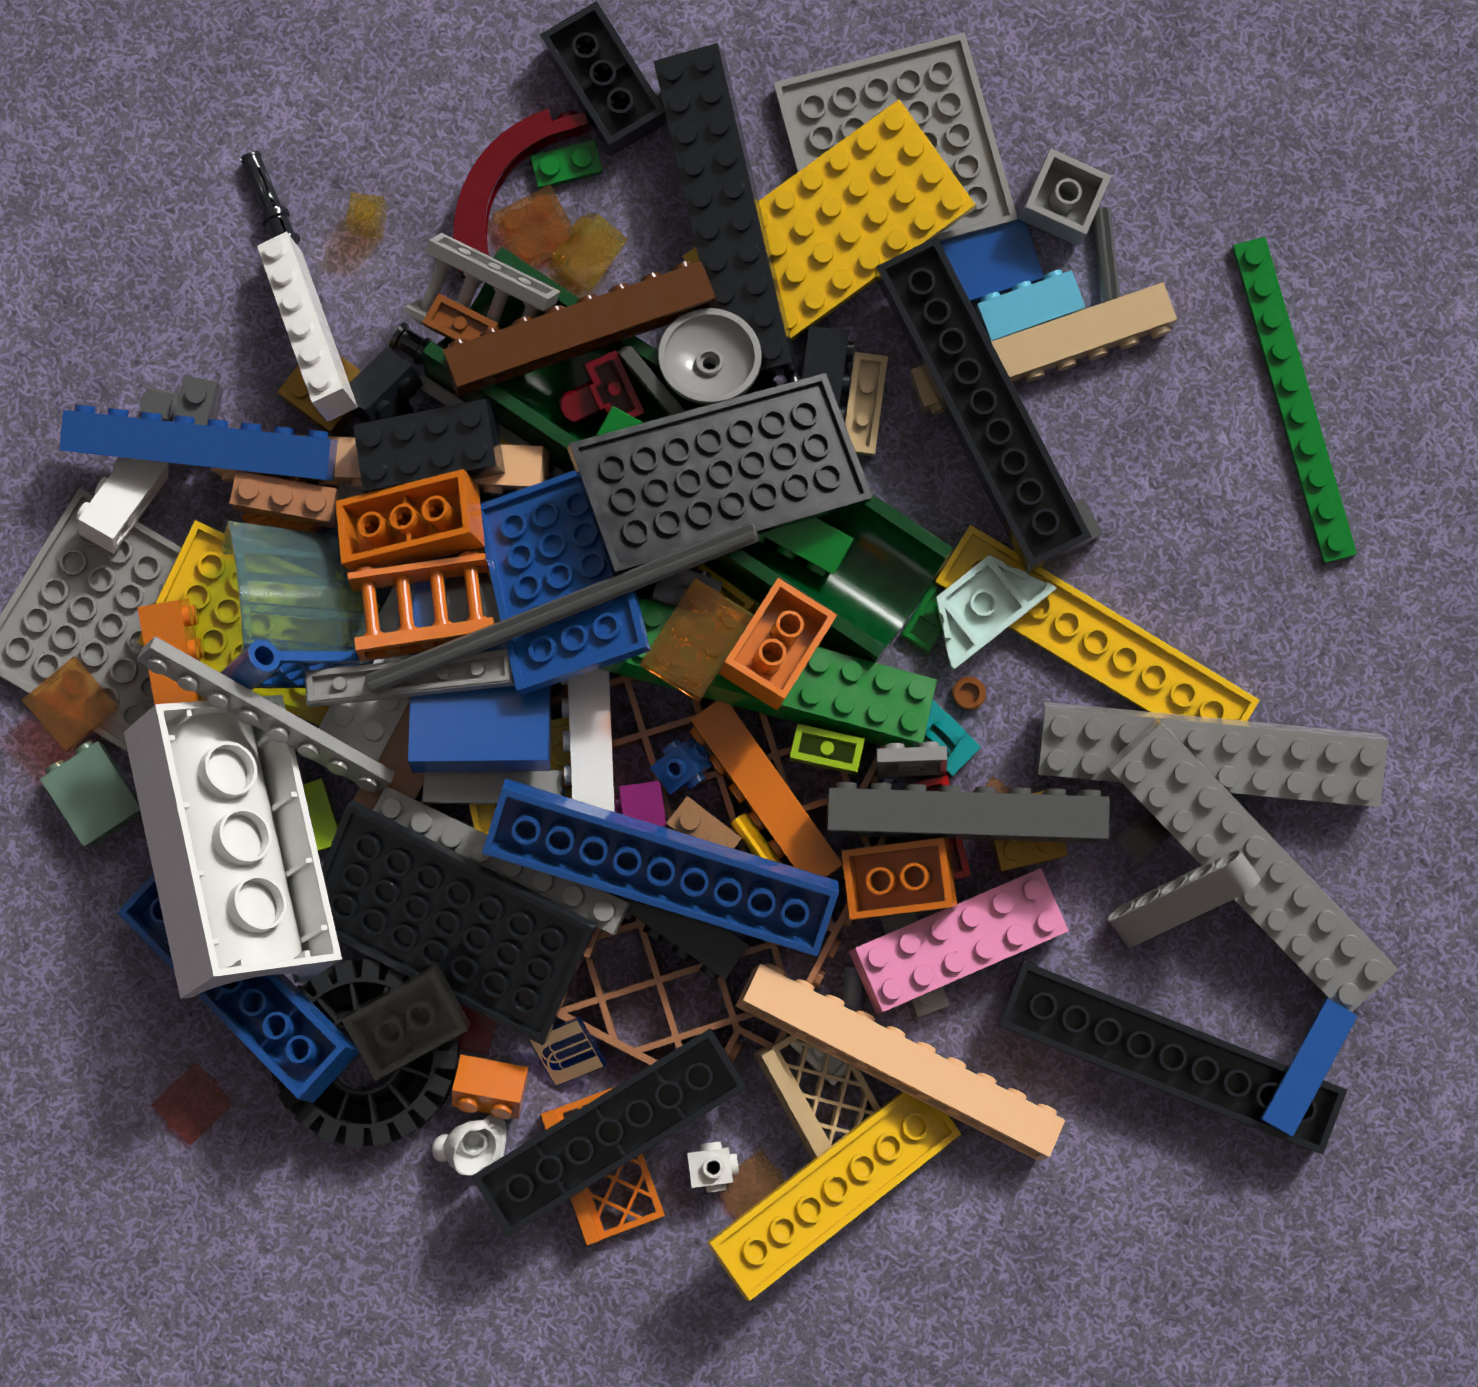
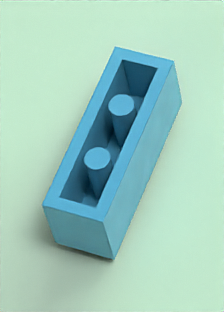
(1030, 304)

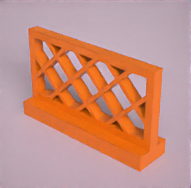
(583, 1201)

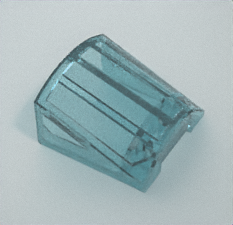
(293, 589)

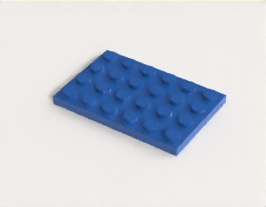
(545, 548)

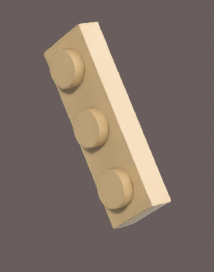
(865, 401)

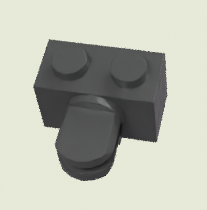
(196, 399)

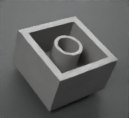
(1064, 197)

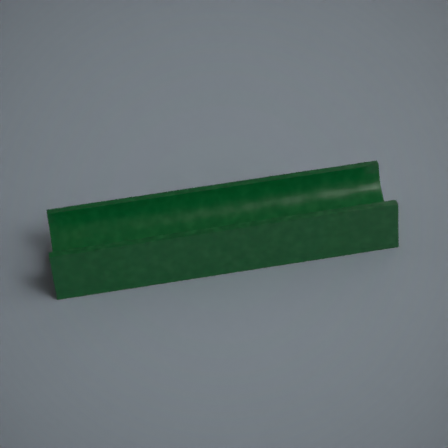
(878, 577)

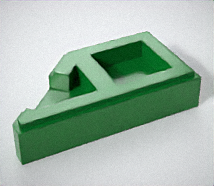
(925, 623)

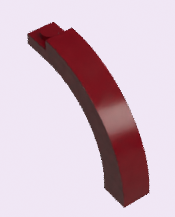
(498, 162)

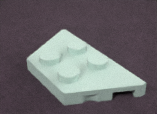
(985, 605)

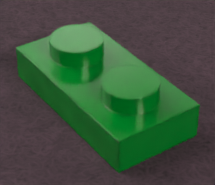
(567, 164)

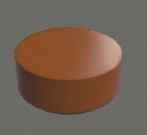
(968, 693)

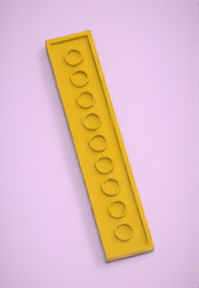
(1107, 644)

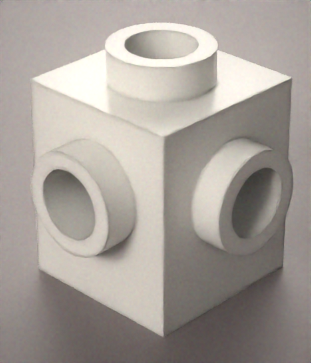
(698, 1167)

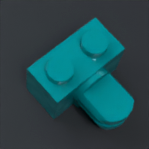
(949, 733)

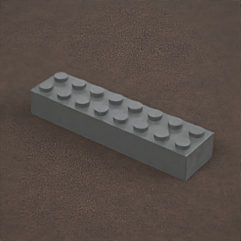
(967, 814)

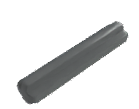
(1105, 254)

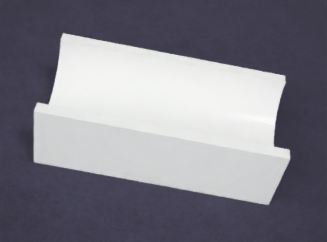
(230, 848)

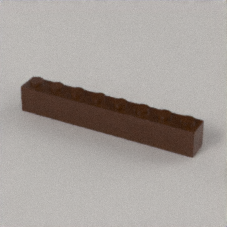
(577, 328)

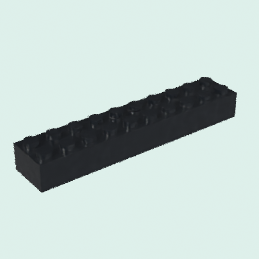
(724, 198)
(982, 405)
(1159, 1053)

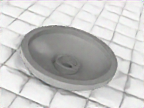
(712, 338)

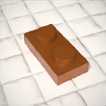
(455, 320)

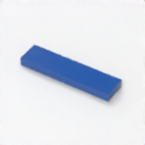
(1308, 1067)

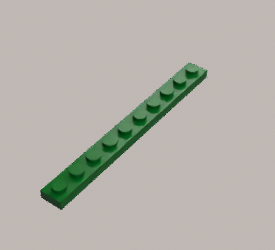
(1294, 400)

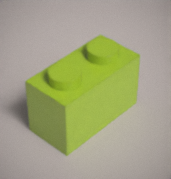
(827, 749)

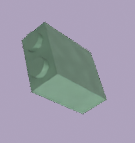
(92, 793)

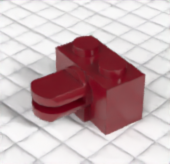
(606, 387)

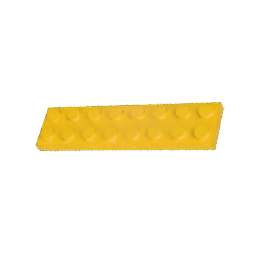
(830, 1192)

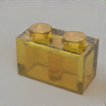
(587, 251)

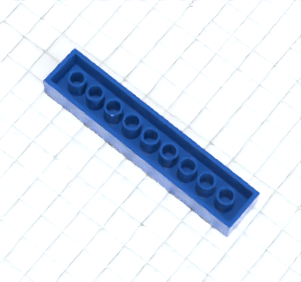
(661, 867)

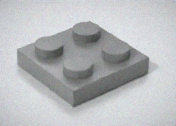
(920, 761)

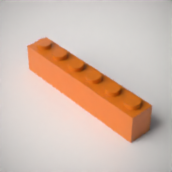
(763, 790)

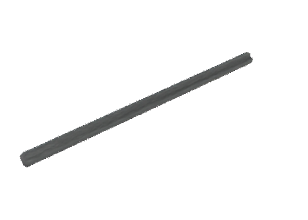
(562, 607)

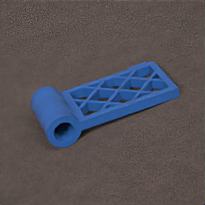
(266, 667)

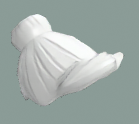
(472, 1145)

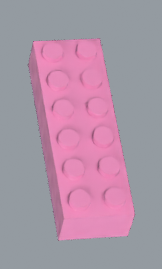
(958, 941)

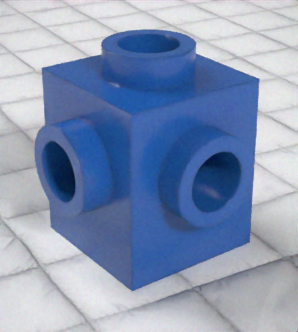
(682, 765)

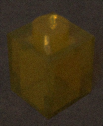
(367, 215)

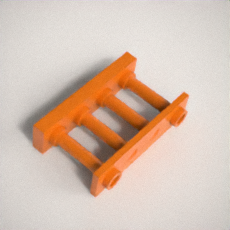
(410, 638)

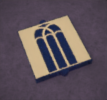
(569, 1052)

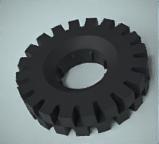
(392, 1109)

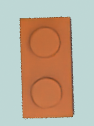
(489, 1087)

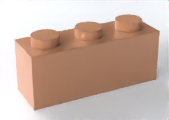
(285, 499)

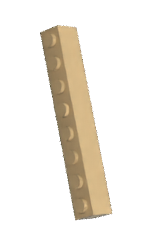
(1072, 338)

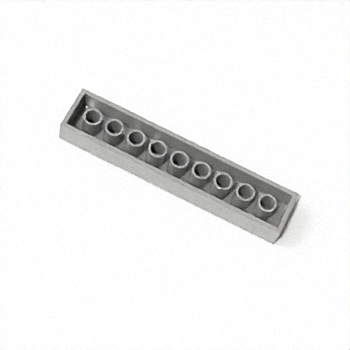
(1238, 753)
(1286, 898)

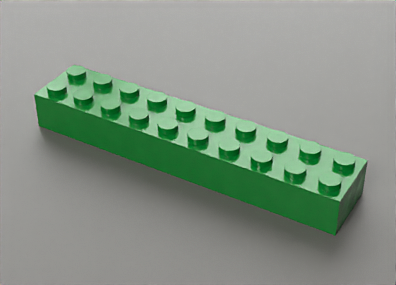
(830, 693)

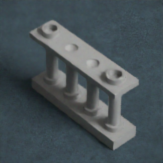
(476, 268)

